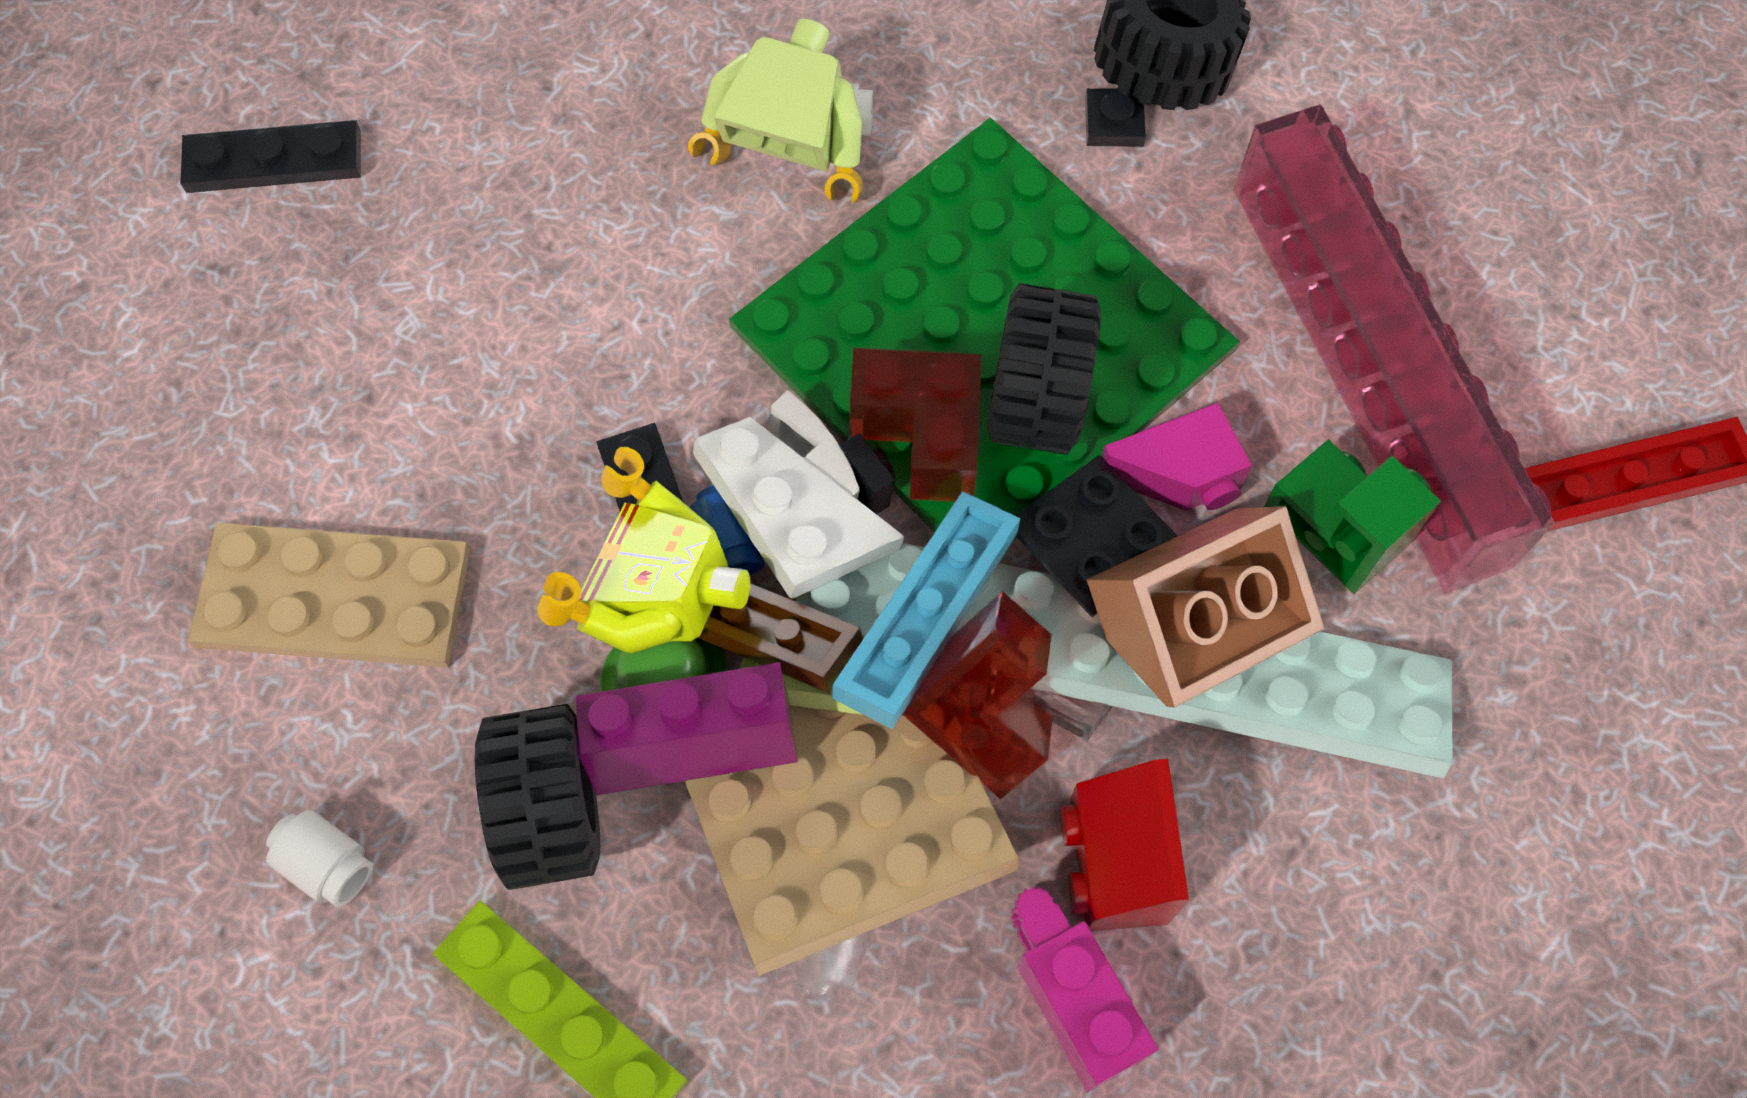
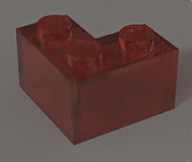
(924, 402)
(978, 697)

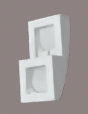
(808, 436)

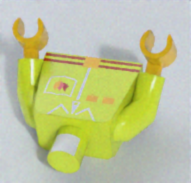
(652, 574)

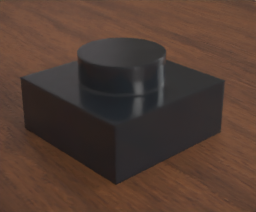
(1114, 119)
(872, 472)

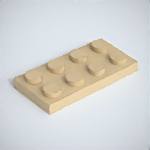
(330, 595)

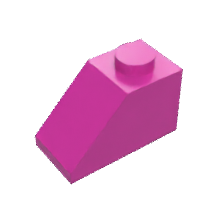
(1184, 461)

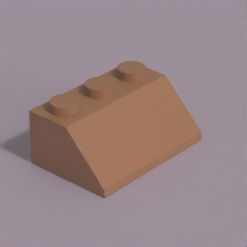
(1208, 602)

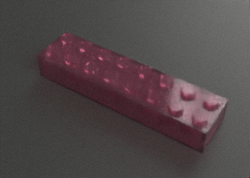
(1388, 346)

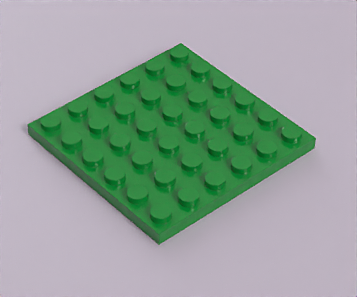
(938, 275)

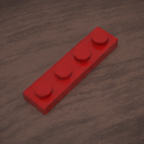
(1643, 472)

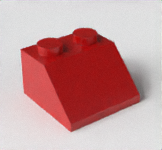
(1126, 848)

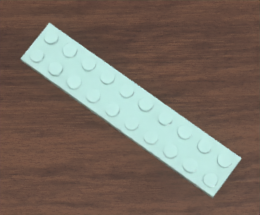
(1315, 695)

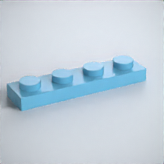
(925, 610)

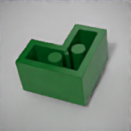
(1351, 518)

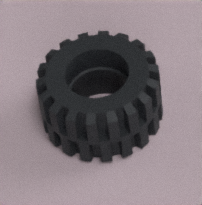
(1171, 49)
(1044, 369)
(536, 798)

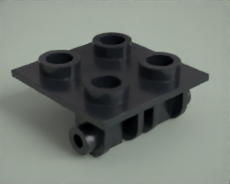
(1089, 527)

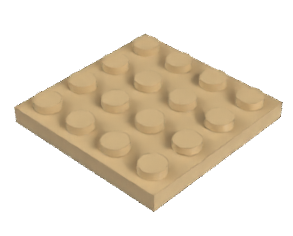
(846, 834)

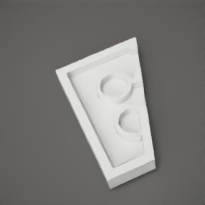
(790, 509)

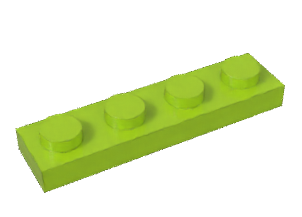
(554, 1010)

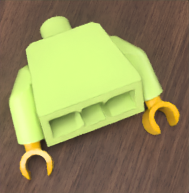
(786, 105)

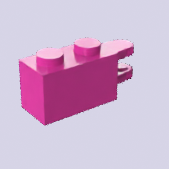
(1078, 992)

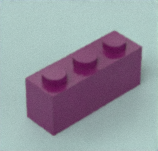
(685, 729)

